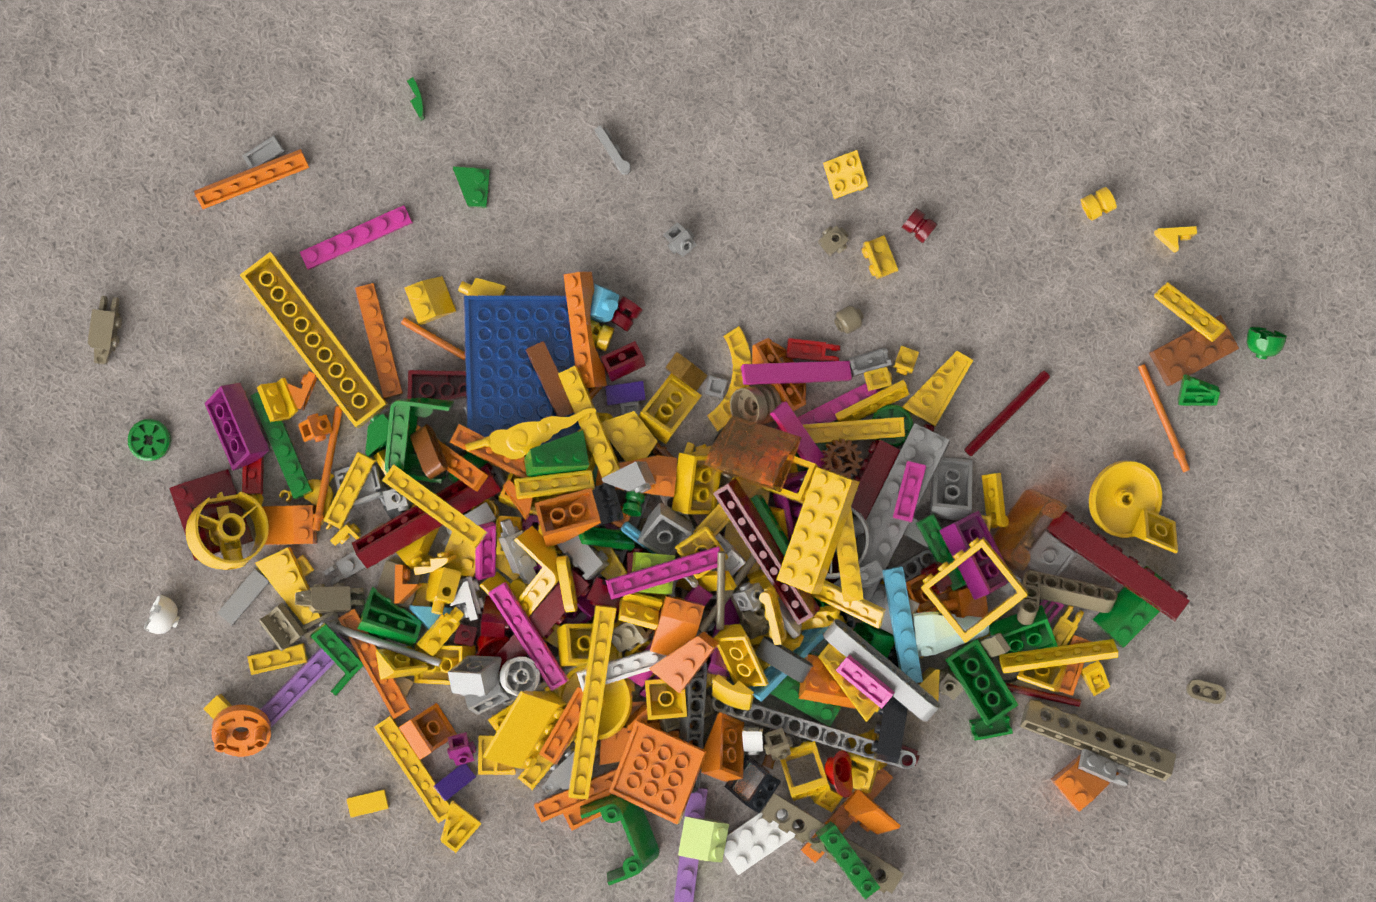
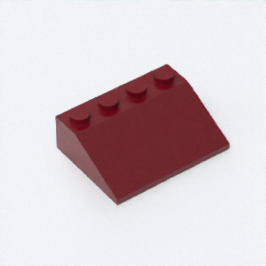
(194, 492)

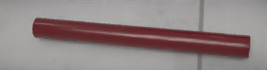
(1043, 695)

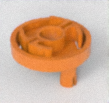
(241, 743)

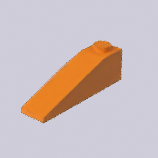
(663, 471)

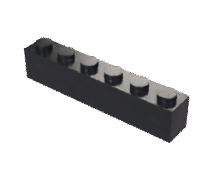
(890, 726)

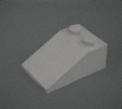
(952, 489)

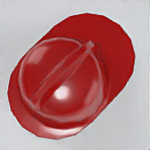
(490, 645)
(839, 773)

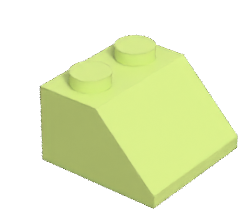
(703, 839)

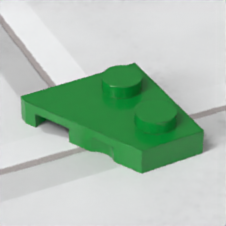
(474, 185)
(1197, 392)

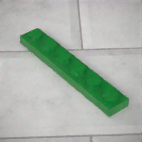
(284, 451)

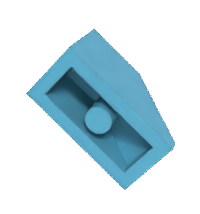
(425, 615)

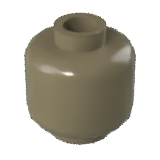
(848, 319)

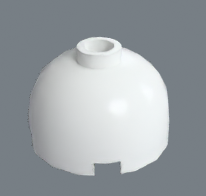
(162, 616)
(519, 675)

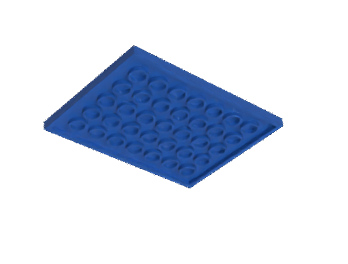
(499, 374)

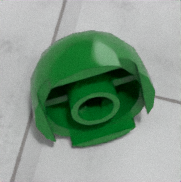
(1264, 342)

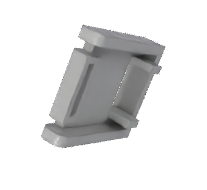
(369, 490)

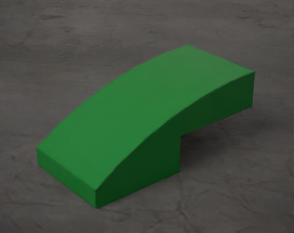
(417, 102)

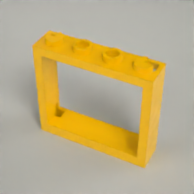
(960, 557)

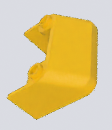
(531, 595)

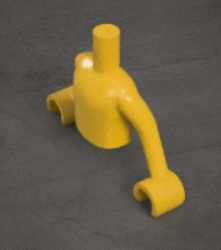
(313, 496)

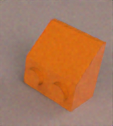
(427, 731)
(870, 814)

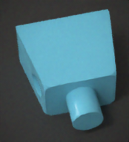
(603, 304)

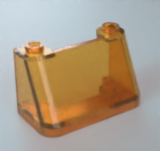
(1022, 520)

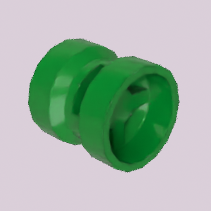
(633, 503)

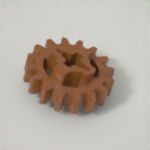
(845, 453)

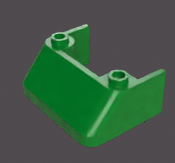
(401, 425)
(637, 831)

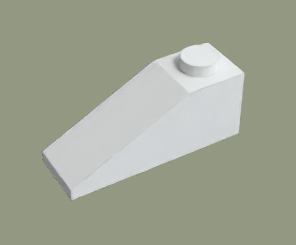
(753, 739)

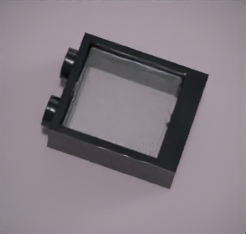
(755, 787)

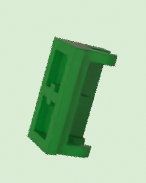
(997, 728)

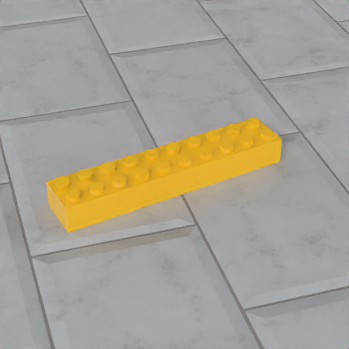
(314, 340)

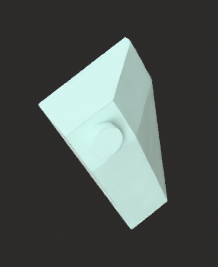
(936, 634)

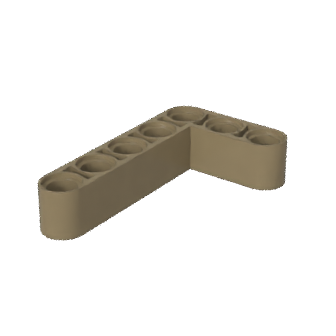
(1062, 591)

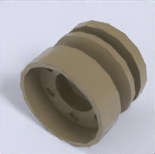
(755, 403)

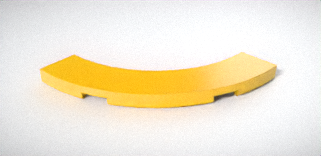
(740, 355)

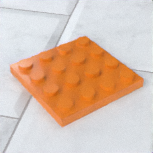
(657, 771)

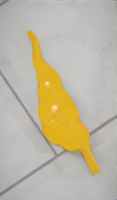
(522, 437)

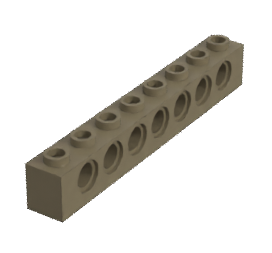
(1032, 721)
(890, 876)

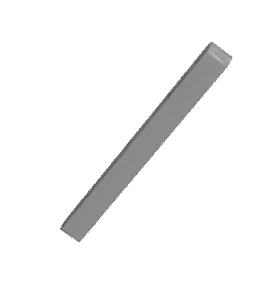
(803, 731)

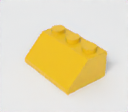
(695, 485)
(740, 656)

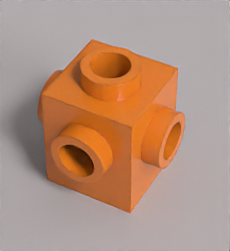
(315, 428)

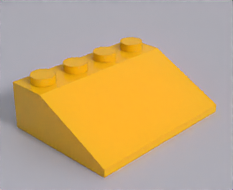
(525, 729)

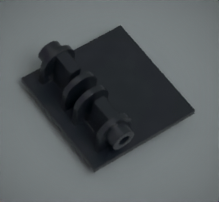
(607, 504)

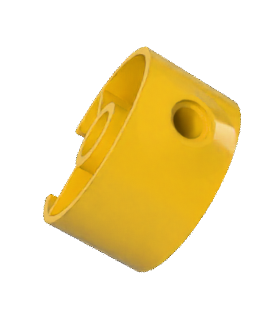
(229, 545)

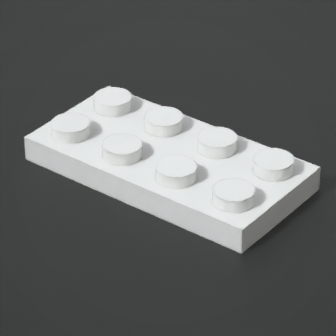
(755, 841)

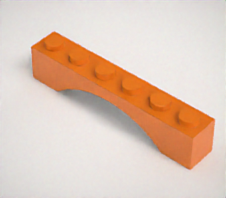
(579, 296)

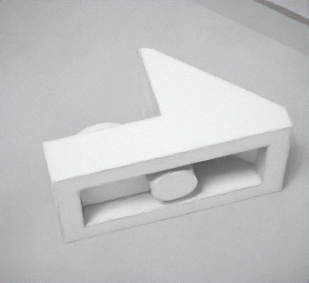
(465, 595)

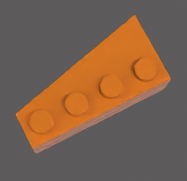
(614, 746)

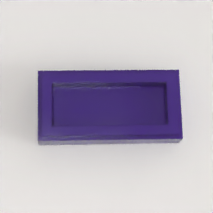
(625, 393)
(454, 781)

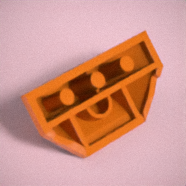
(770, 352)

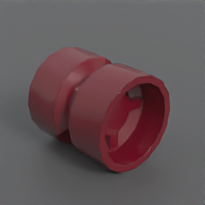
(919, 225)
(620, 319)

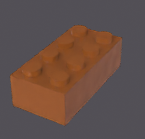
(1191, 353)

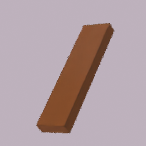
(549, 379)

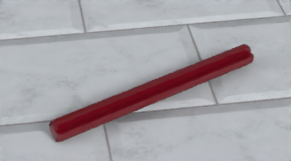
(1007, 413)

